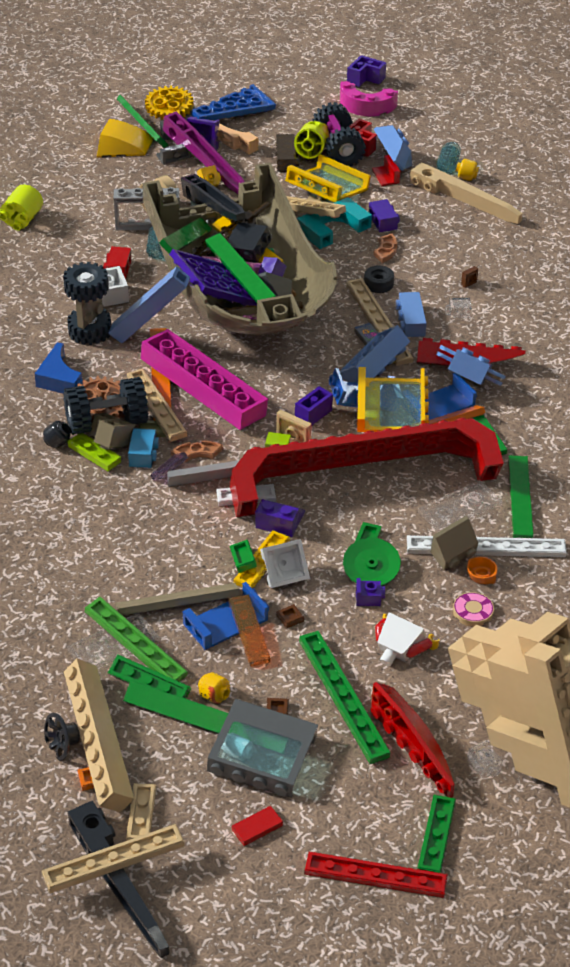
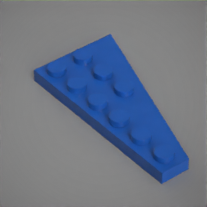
(236, 104)

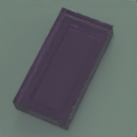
(171, 464)

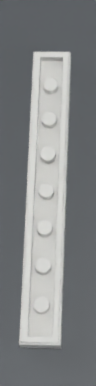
(499, 546)

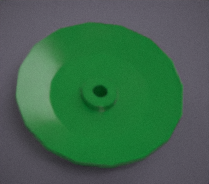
(372, 561)

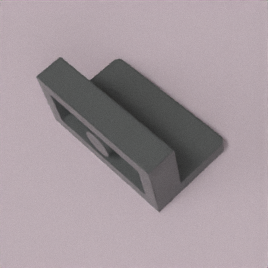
(173, 154)

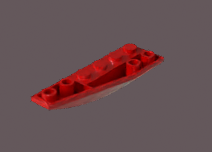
(428, 349)
(412, 735)

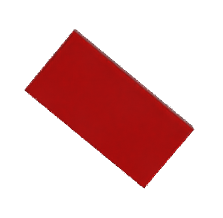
(257, 825)

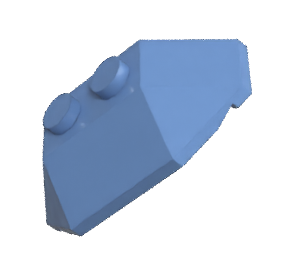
(396, 145)

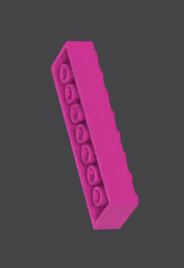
(204, 379)

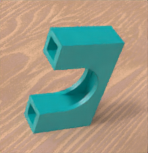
(321, 235)

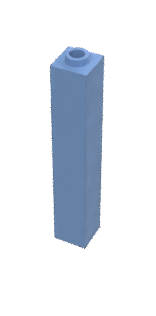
(149, 304)

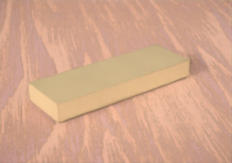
(141, 810)

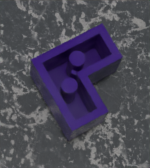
(366, 69)

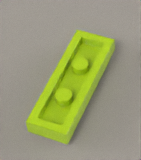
(89, 449)

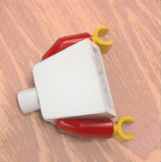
(401, 639)

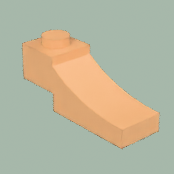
(235, 139)

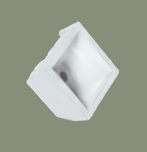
(285, 563)

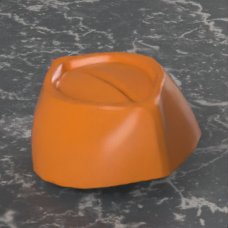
(482, 570)

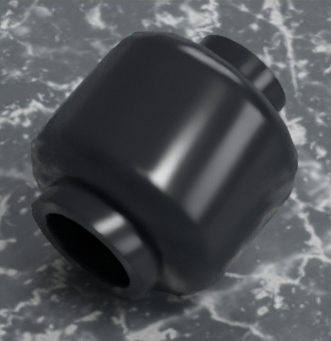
(57, 434)

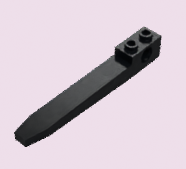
(202, 192)
(94, 835)

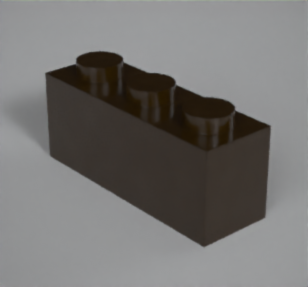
(286, 152)

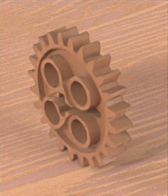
(103, 388)

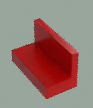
(387, 174)

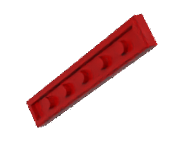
(376, 874)

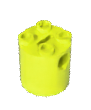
(311, 139)
(21, 207)

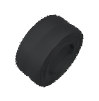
(379, 279)

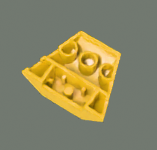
(123, 139)

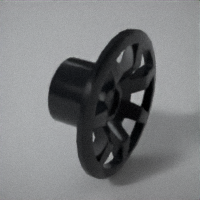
(62, 733)

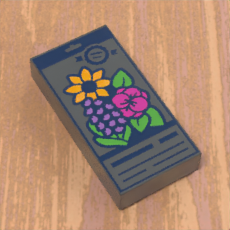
(365, 332)

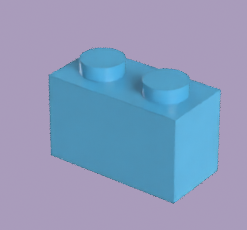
(142, 448)

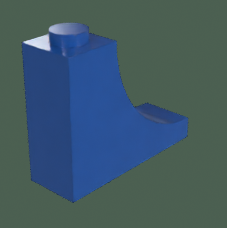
(55, 374)

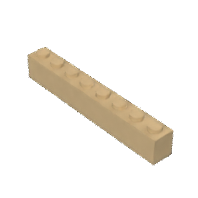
(98, 736)

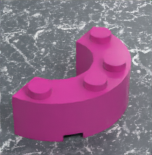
(367, 104)

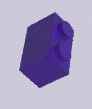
(384, 215)
(314, 405)

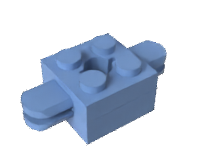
(470, 366)

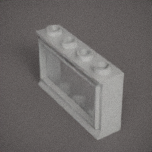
(130, 209)

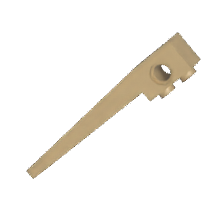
(439, 181)

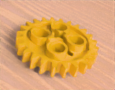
(167, 101)

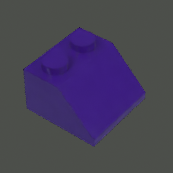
(278, 517)

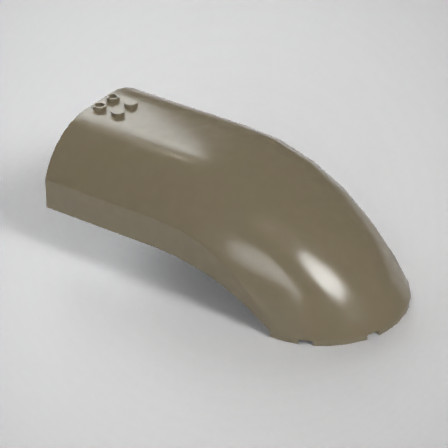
(310, 275)

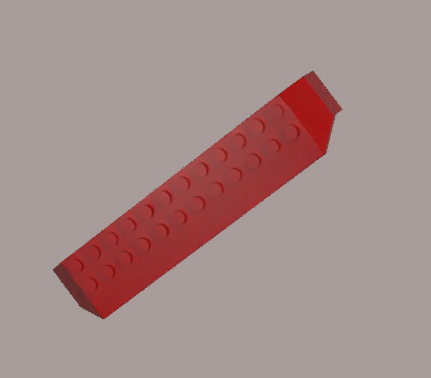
(457, 437)

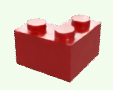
(365, 130)

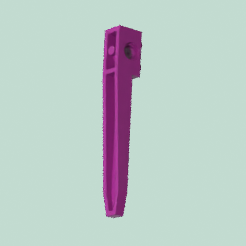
(184, 133)

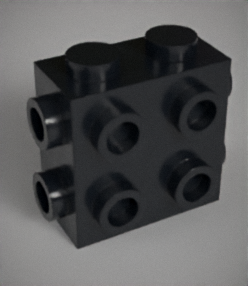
(250, 240)

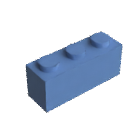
(411, 314)

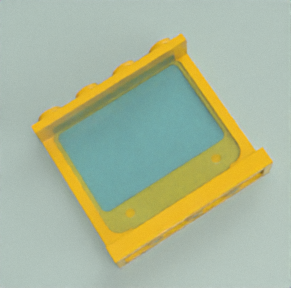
(329, 179)
(391, 402)

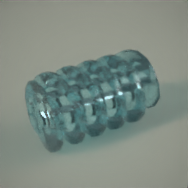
(449, 157)
(153, 248)

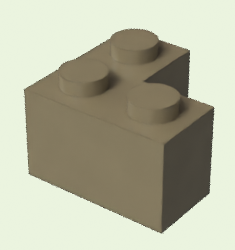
(111, 431)

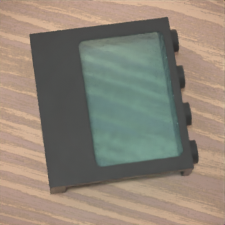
(261, 748)

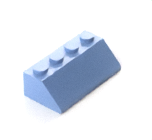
(376, 354)

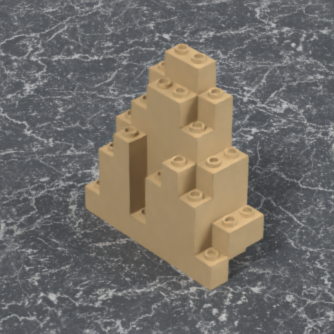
(523, 692)

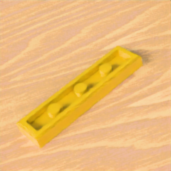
(253, 575)

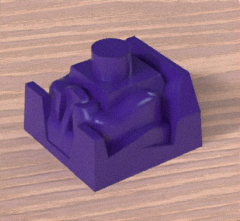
(207, 129)

